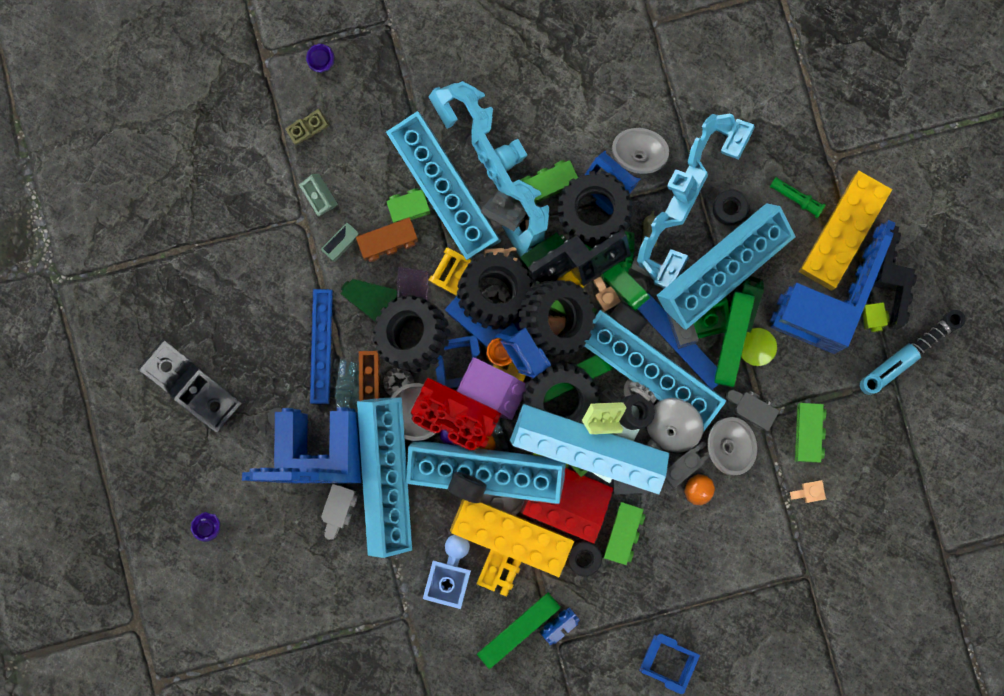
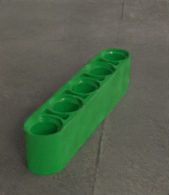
(625, 286)
(734, 339)
(593, 366)
(518, 630)

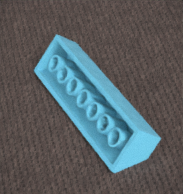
(443, 186)
(726, 265)
(650, 367)
(597, 453)
(503, 472)
(384, 476)

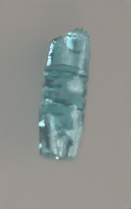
(345, 383)

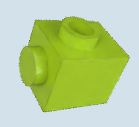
(875, 317)

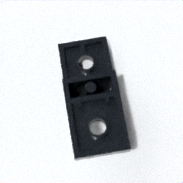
(577, 258)
(896, 279)
(189, 385)

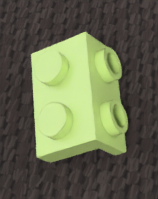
(604, 418)

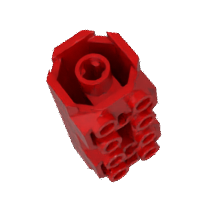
(461, 416)

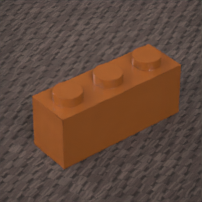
(387, 240)
(369, 375)

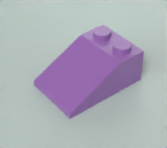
(492, 388)

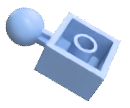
(456, 548)

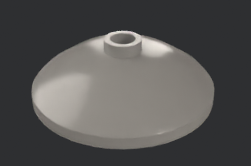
(640, 150)
(409, 395)
(679, 417)
(732, 446)

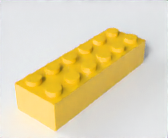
(845, 230)
(512, 536)

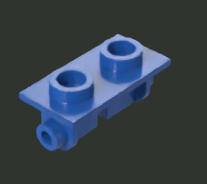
(552, 631)

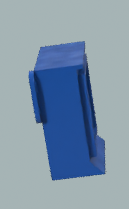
(610, 166)
(456, 343)
(523, 351)
(688, 669)

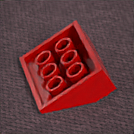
(580, 507)

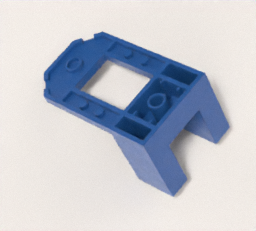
(823, 319)
(291, 456)

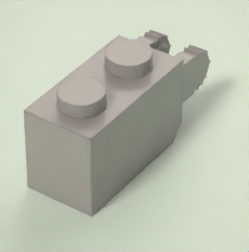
(337, 509)

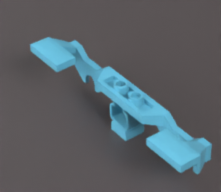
(496, 160)
(686, 189)

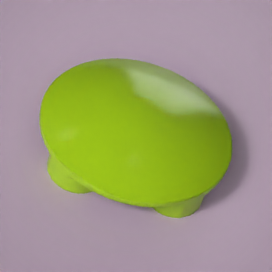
(759, 347)

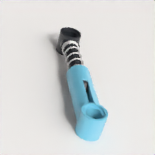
(910, 353)

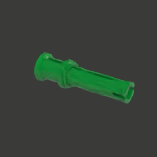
(805, 201)

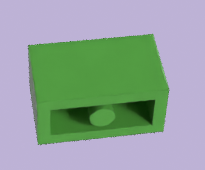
(409, 205)

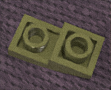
(307, 127)

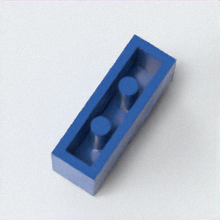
(483, 335)

